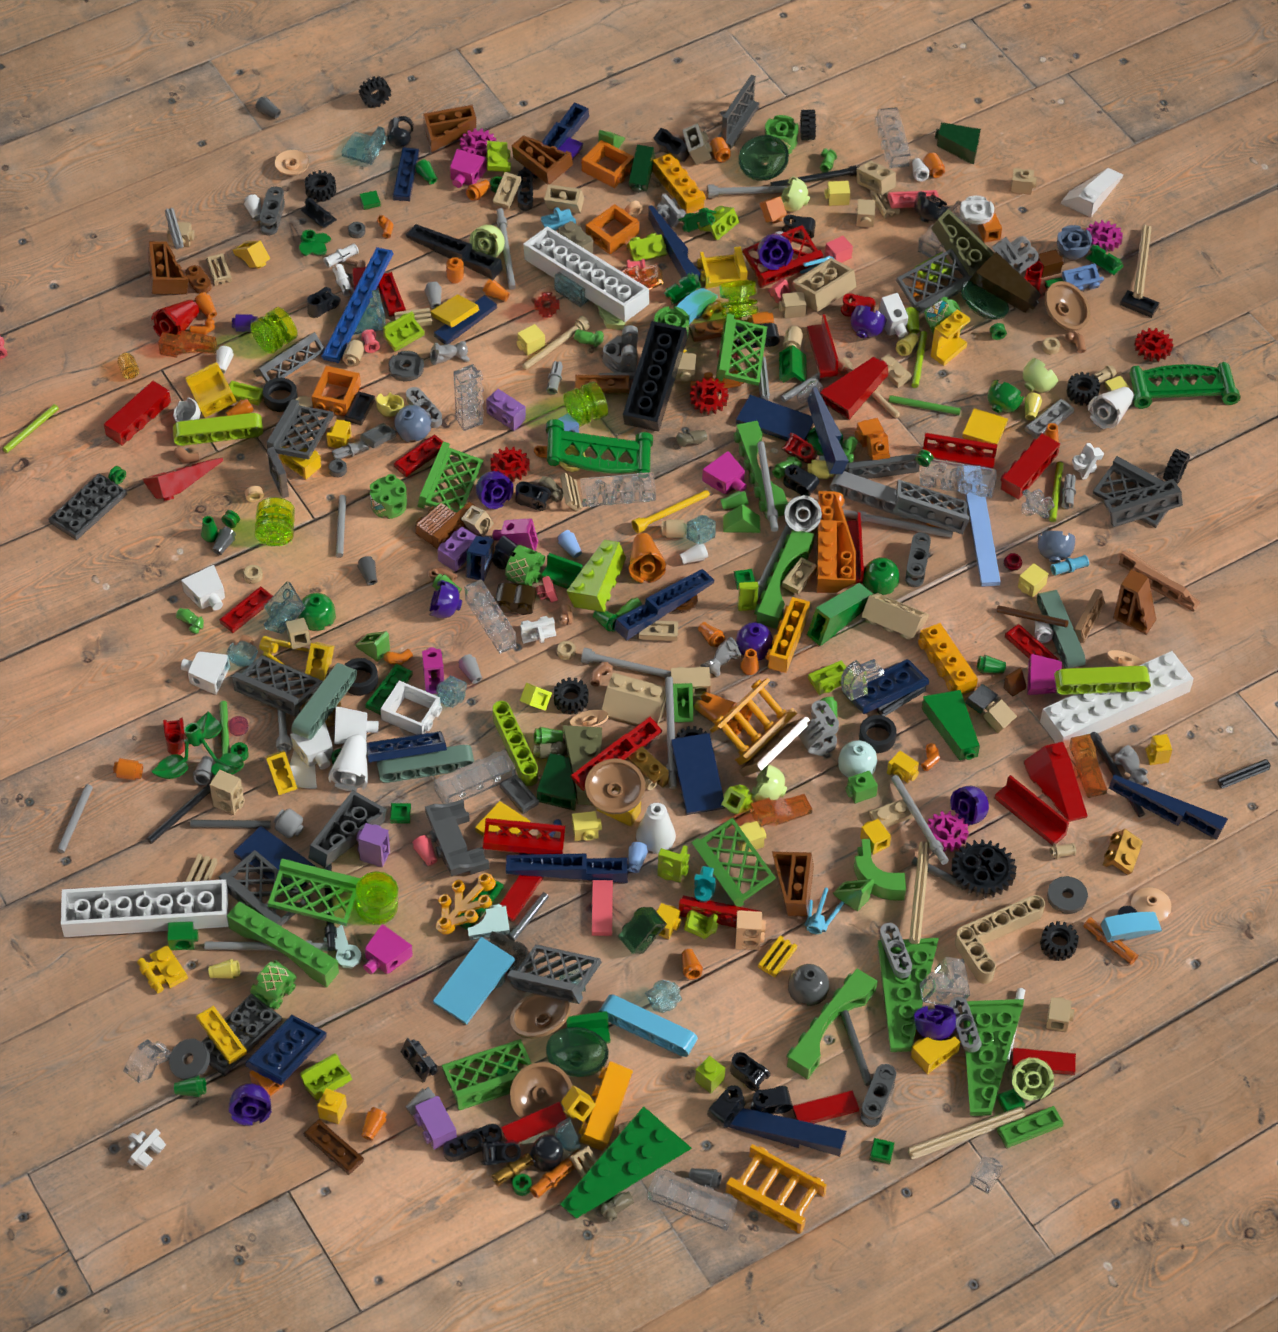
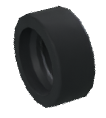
(279, 384)
(368, 666)
(880, 722)

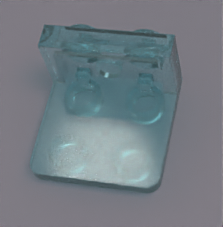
(365, 147)
(569, 289)

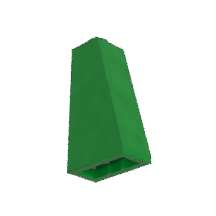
(837, 613)
(951, 719)

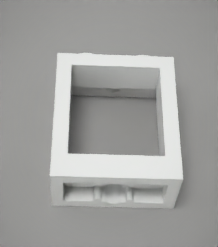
(402, 691)

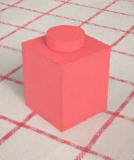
(839, 249)

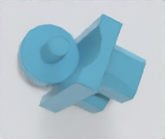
(557, 219)

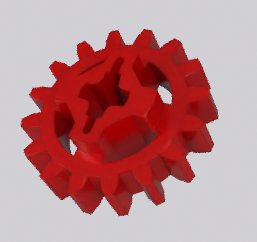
(1153, 344)
(709, 395)
(510, 463)

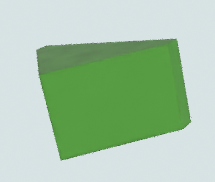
(611, 138)
(741, 521)
(375, 644)
(683, 702)
(855, 893)

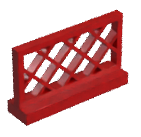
(794, 266)

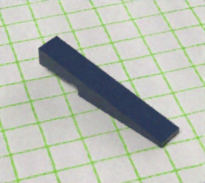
(567, 127)
(674, 245)
(828, 433)
(662, 603)
(1169, 807)
(568, 867)
(790, 1131)

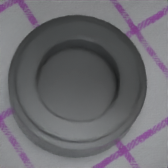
(356, 230)
(337, 468)

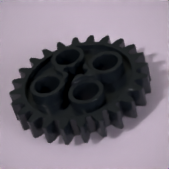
(983, 868)

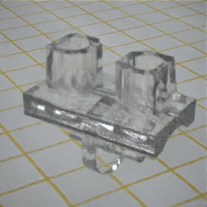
(1036, 503)

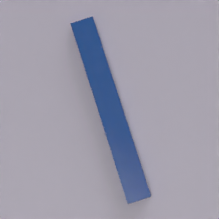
(357, 305)

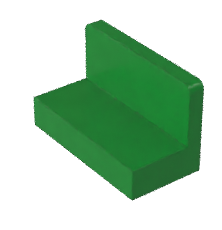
(792, 364)
(561, 570)
(595, 1022)

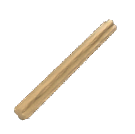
(1142, 261)
(919, 893)
(965, 1133)

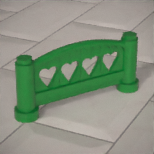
(1145, 390)
(560, 440)

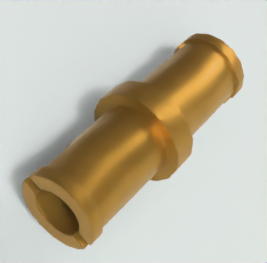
(512, 1169)

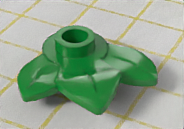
(314, 243)

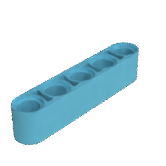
(649, 1025)

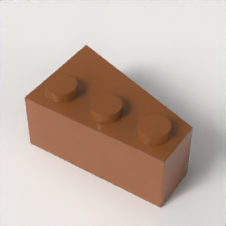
(448, 125)
(541, 159)
(165, 273)
(1135, 603)
(795, 880)

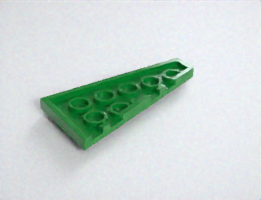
(631, 1157)

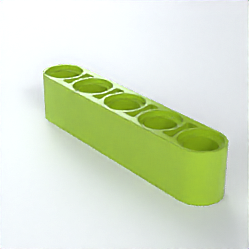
(217, 429)
(1102, 680)
(510, 734)

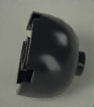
(929, 207)

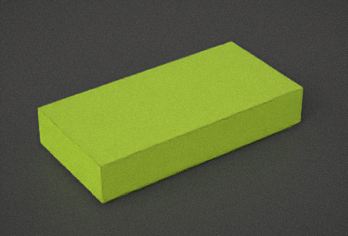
(245, 391)
(747, 596)

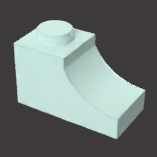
(494, 920)

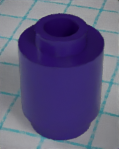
(242, 322)

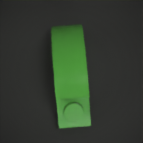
(886, 885)

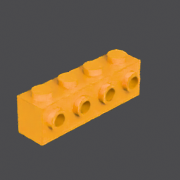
(678, 183)
(788, 634)
(947, 659)
(608, 1101)

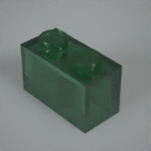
(642, 930)

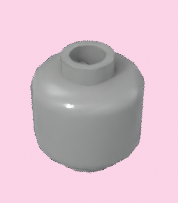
(289, 823)

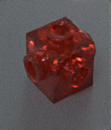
(554, 304)

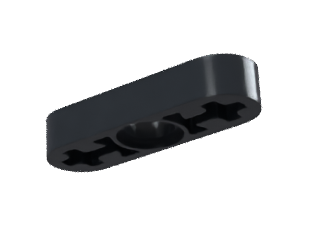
(523, 195)
(468, 1151)

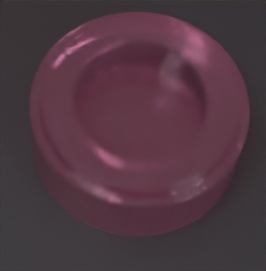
(238, 726)

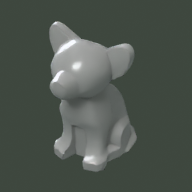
(443, 353)
(726, 651)
(1130, 761)

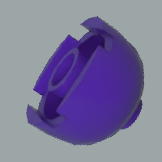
(775, 251)
(866, 322)
(494, 489)
(445, 600)
(755, 637)
(970, 804)
(936, 1022)
(250, 1104)

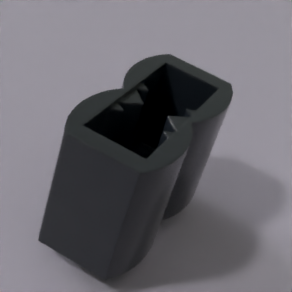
(671, 144)

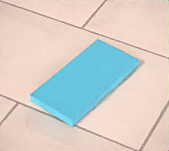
(473, 980)

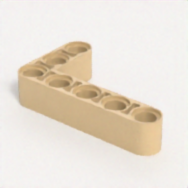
(993, 930)

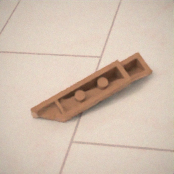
(1158, 581)

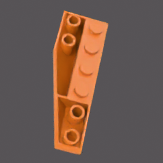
(834, 546)

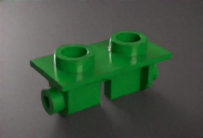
(691, 220)
(1105, 261)
(687, 285)

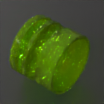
(738, 298)
(274, 330)
(586, 403)
(274, 521)
(376, 888)

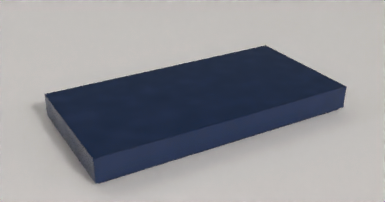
(775, 418)
(895, 683)
(406, 746)
(697, 773)
(272, 850)
(286, 1049)

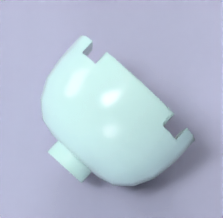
(857, 758)

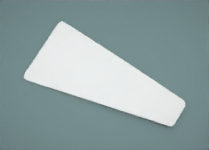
(304, 775)

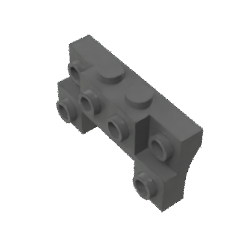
(449, 839)

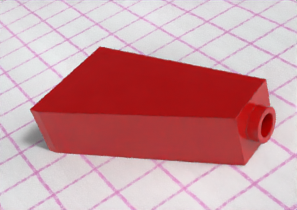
(855, 388)

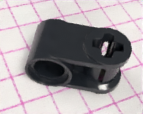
(807, 222)
(322, 302)
(801, 482)
(530, 495)
(503, 551)
(751, 1074)
(772, 1100)
(727, 1106)
(498, 1152)

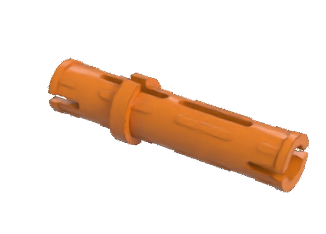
(1129, 955)
(551, 1178)

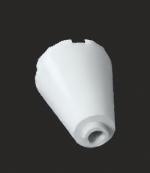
(1110, 407)
(803, 513)
(351, 765)
(656, 829)

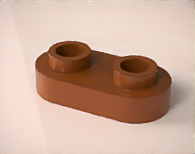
(198, 279)

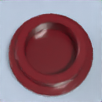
(1013, 562)

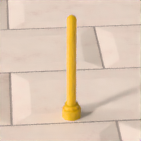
(640, 524)

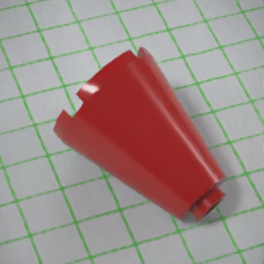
(175, 317)

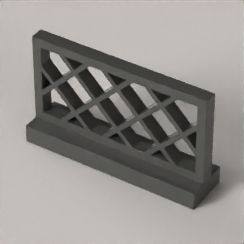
(739, 113)
(946, 291)
(286, 427)
(1132, 474)
(923, 510)
(270, 693)
(250, 899)
(548, 985)

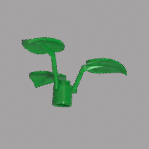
(196, 733)

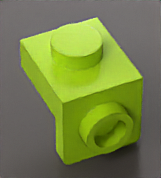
(700, 924)

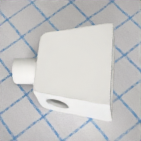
(896, 315)
(205, 588)
(207, 670)
(352, 722)
(316, 750)

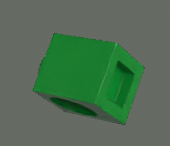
(182, 935)

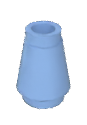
(569, 543)
(636, 856)

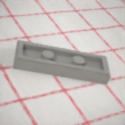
(1055, 414)

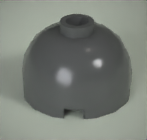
(808, 984)

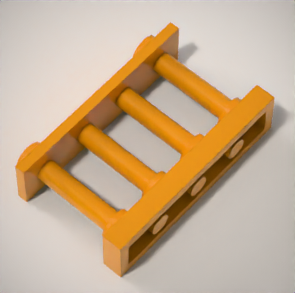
(771, 728)
(775, 1208)

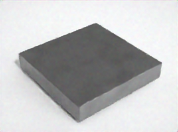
(277, 472)

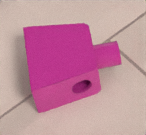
(467, 168)
(724, 474)
(519, 531)
(432, 663)
(1041, 675)
(386, 951)

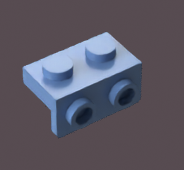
(1083, 277)

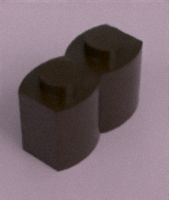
(516, 598)

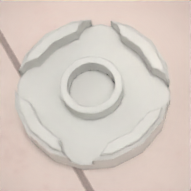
(976, 210)

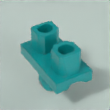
(704, 884)

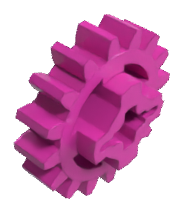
(477, 142)
(1104, 235)
(948, 829)

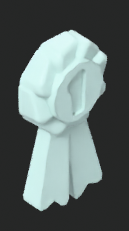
(347, 955)

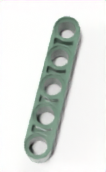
(1063, 638)
(324, 701)
(425, 764)

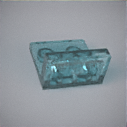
(373, 316)
(282, 608)

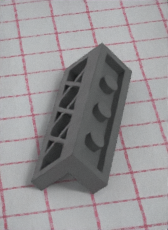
(291, 351)
(884, 467)
(1145, 505)

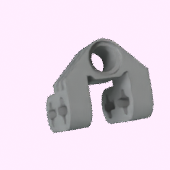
(1014, 253)
(617, 347)
(818, 730)

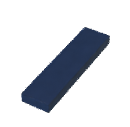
(406, 174)
(448, 334)

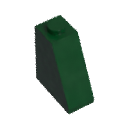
(959, 140)
(642, 168)
(556, 785)

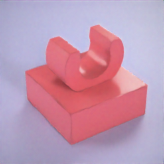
(778, 289)
(547, 590)

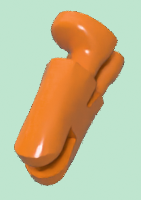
(715, 706)

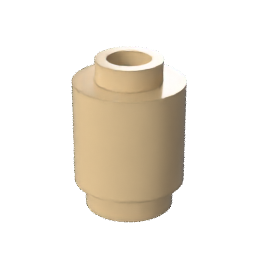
(793, 337)
(353, 353)
(674, 528)

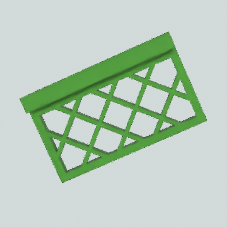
(726, 351)
(437, 470)
(723, 875)
(322, 879)
(492, 1088)

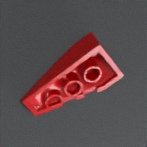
(170, 483)
(1055, 775)

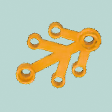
(448, 920)

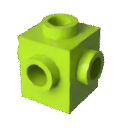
(734, 803)

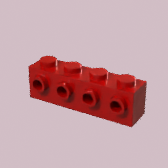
(137, 413)
(1029, 466)

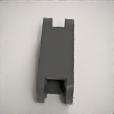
(272, 210)
(918, 559)
(874, 1106)

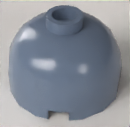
(1073, 242)
(412, 423)
(1055, 545)

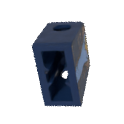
(480, 549)

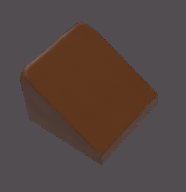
(1015, 682)

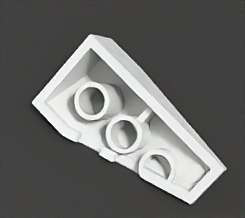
(1092, 193)

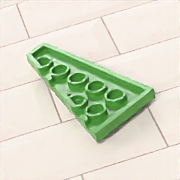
(903, 995)
(985, 1068)

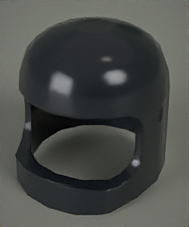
(398, 136)
(547, 1152)

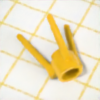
(271, 645)

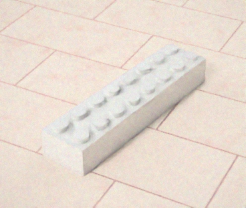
(601, 281)
(1100, 711)
(143, 907)

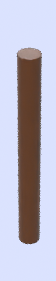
(1032, 616)

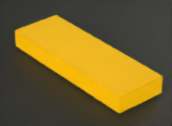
(221, 1034)

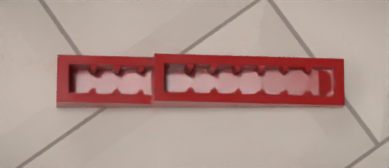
(621, 749)

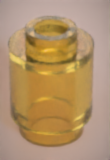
(128, 366)

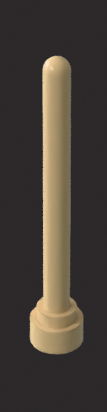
(580, 324)
(845, 366)

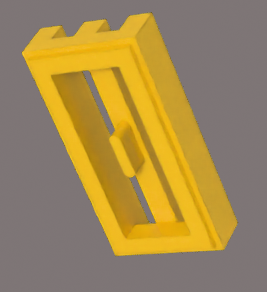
(785, 944)

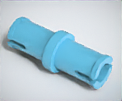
(1069, 565)

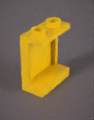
(722, 268)
(946, 338)
(210, 389)

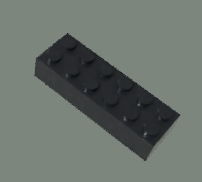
(655, 376)

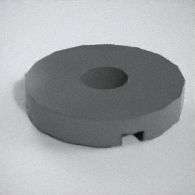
(406, 373)
(1069, 885)
(182, 1051)

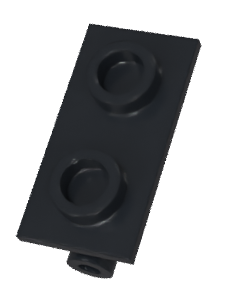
(317, 213)
(414, 1053)

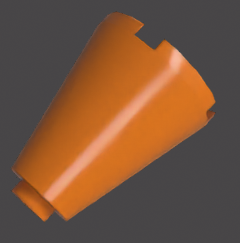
(646, 560)

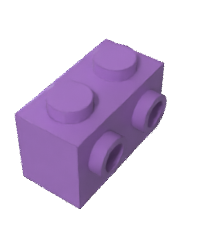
(506, 409)
(454, 551)
(373, 844)
(435, 1122)

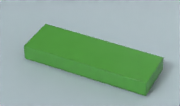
(1030, 1127)

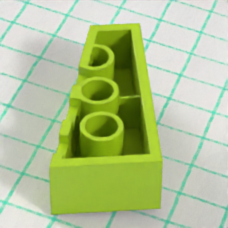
(598, 577)

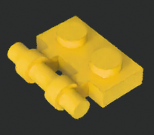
(168, 967)

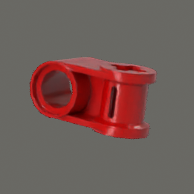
(1034, 274)
(856, 300)
(797, 447)
(174, 736)

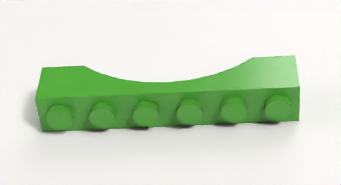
(747, 437)
(772, 606)
(309, 958)
(855, 993)

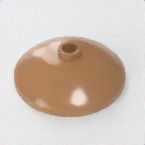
(1067, 306)
(615, 776)
(539, 1016)
(536, 1077)

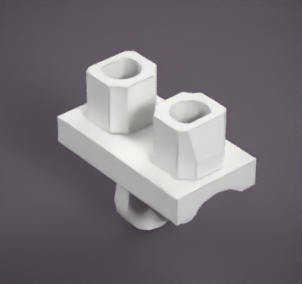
(1086, 461)
(537, 630)
(153, 1142)

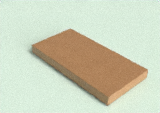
(774, 746)

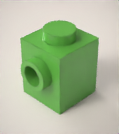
(861, 787)

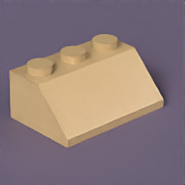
(825, 283)
(894, 616)
(633, 700)

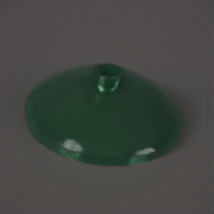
(760, 151)
(983, 302)
(577, 1051)

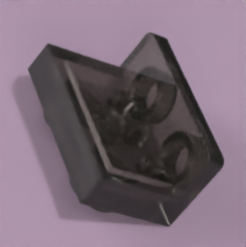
(511, 947)

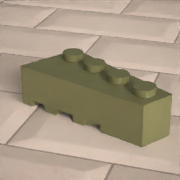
(965, 244)
(581, 746)

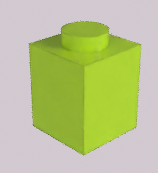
(710, 1074)

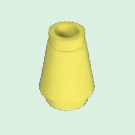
(907, 344)
(1032, 405)
(225, 970)

